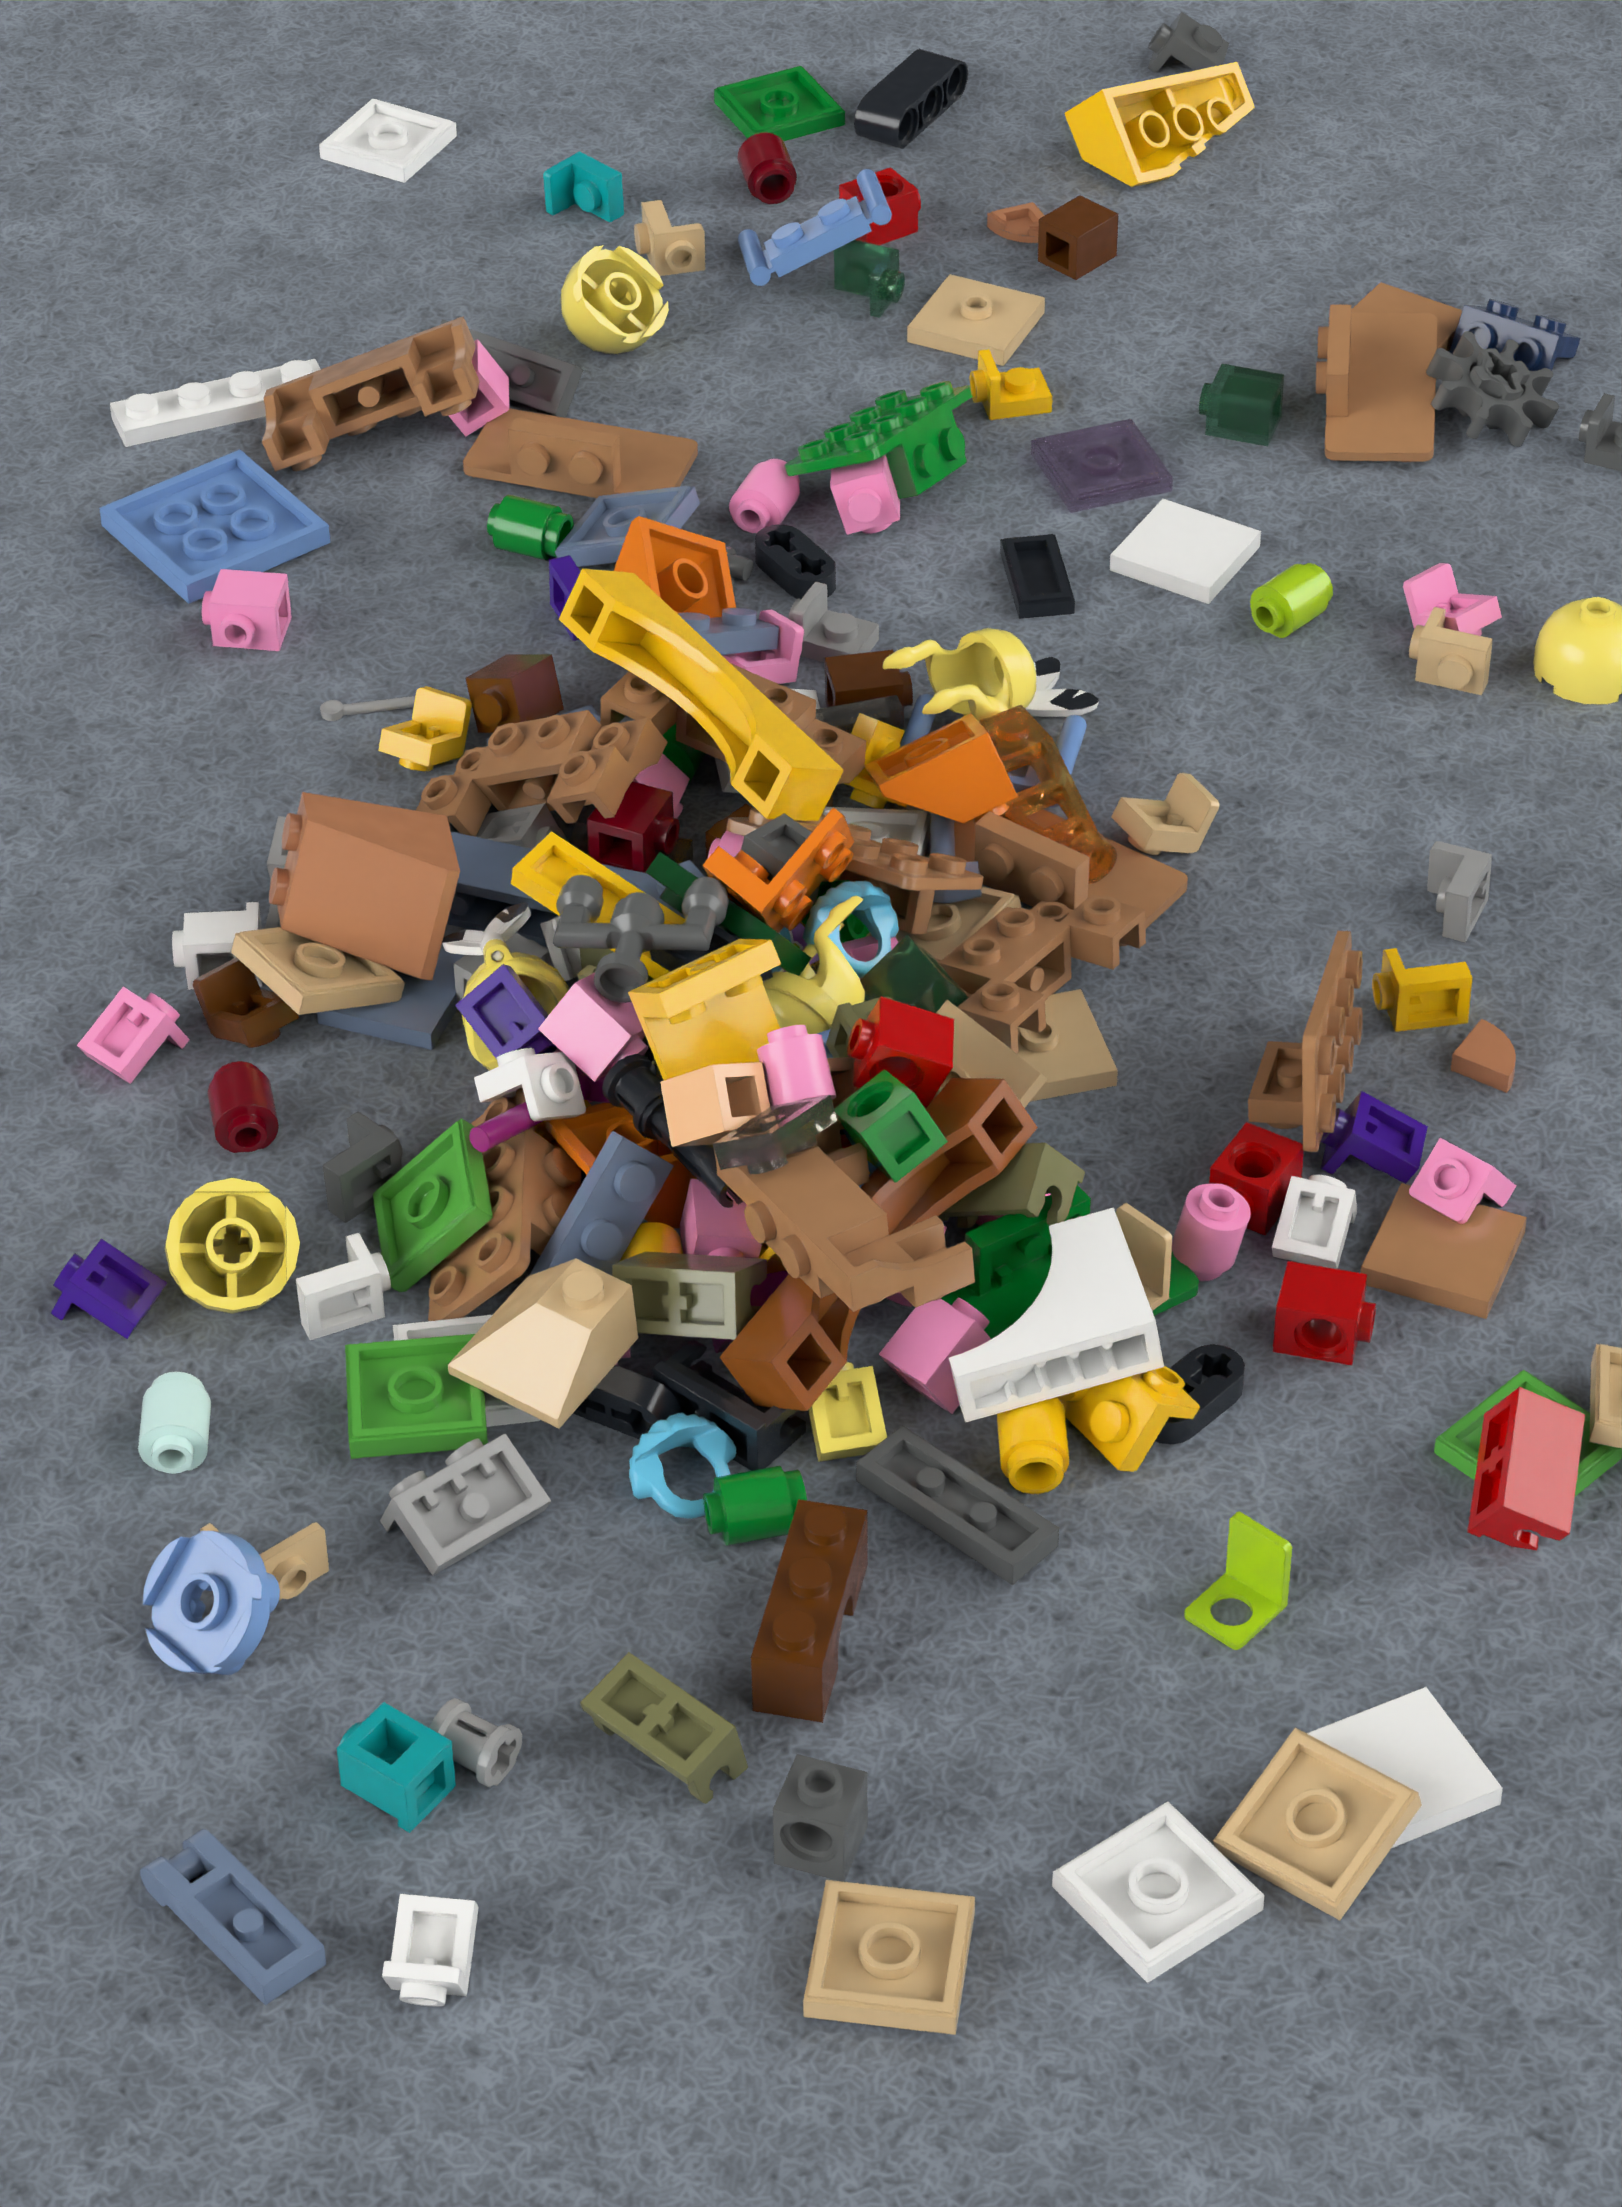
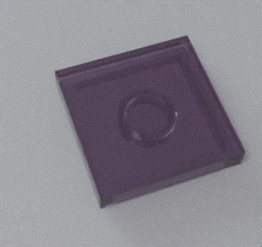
(1101, 465)

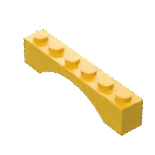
(766, 751)

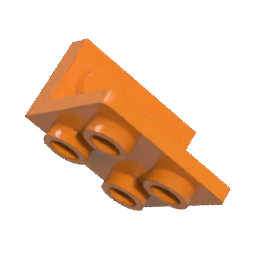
(786, 897)

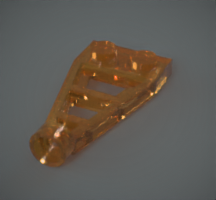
(1025, 742)

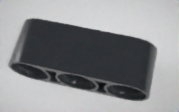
(910, 98)

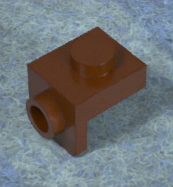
(239, 1008)

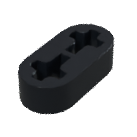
(804, 556)
(1213, 1395)
(628, 1402)

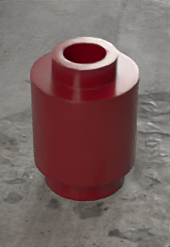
(767, 168)
(242, 1108)

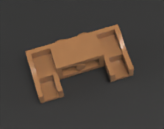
(350, 397)
(641, 700)
(548, 761)
(1027, 957)
(839, 1235)

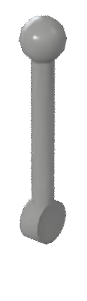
(335, 710)

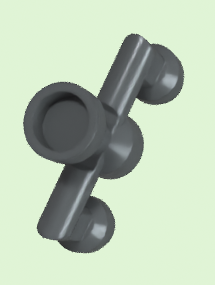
(634, 928)

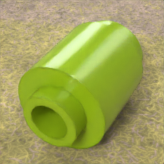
(1291, 599)

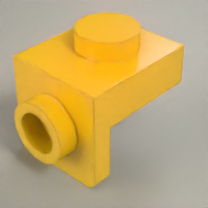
(433, 734)

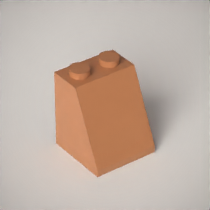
(368, 881)

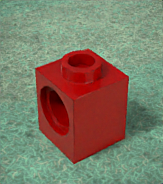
(902, 199)
(906, 1043)
(1259, 1169)
(1322, 1313)

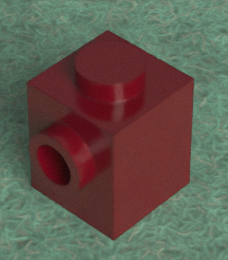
(638, 830)

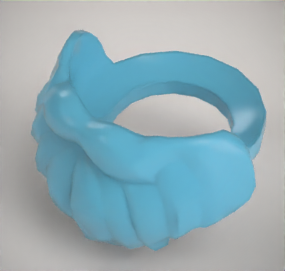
(873, 911)
(677, 1431)

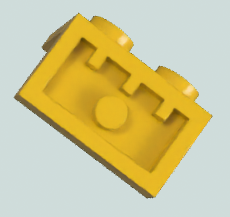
(709, 1009)

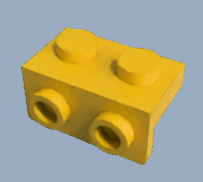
(1129, 1413)

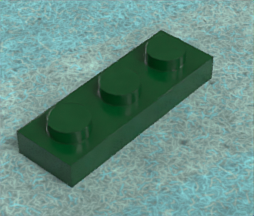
(737, 920)

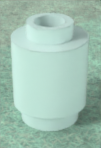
(175, 1423)

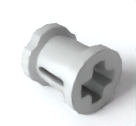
(478, 1743)

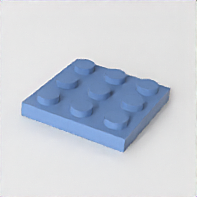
(214, 520)

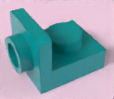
(584, 183)

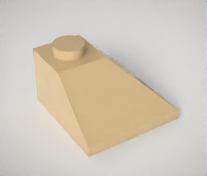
(551, 1341)

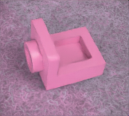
(1438, 589)
(777, 664)

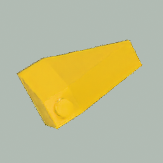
(1155, 124)

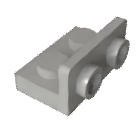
(465, 1504)

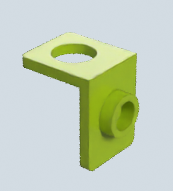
(1255, 1573)

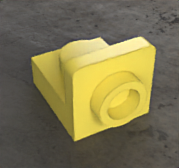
(848, 1415)

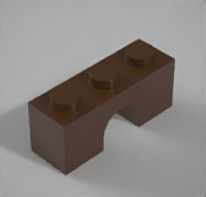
(802, 1622)

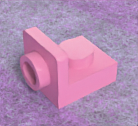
(131, 1033)
(1457, 1182)

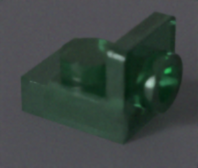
(869, 272)

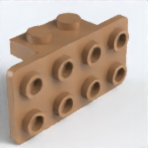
(1377, 385)
(577, 455)
(893, 868)
(1045, 870)
(1307, 1079)
(528, 1195)

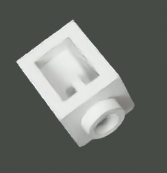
(1315, 1221)
(345, 1293)

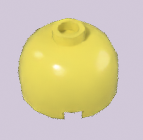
(613, 300)
(1582, 651)
(232, 1245)

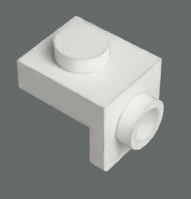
(546, 1079)
(431, 1949)

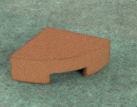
(1016, 220)
(1486, 1057)

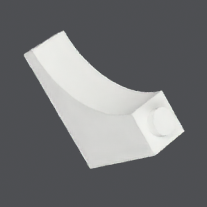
(1077, 1334)

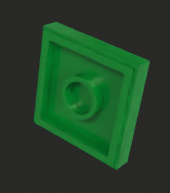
(780, 103)

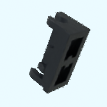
(756, 1431)

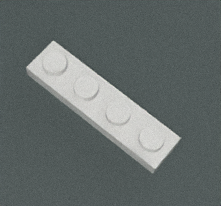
(201, 405)

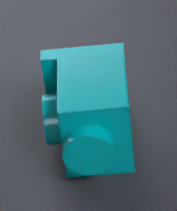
(397, 1765)

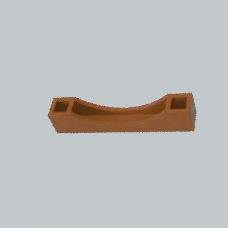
(803, 1340)

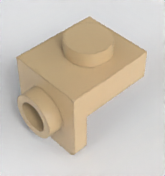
(668, 247)
(1450, 656)
(1171, 824)

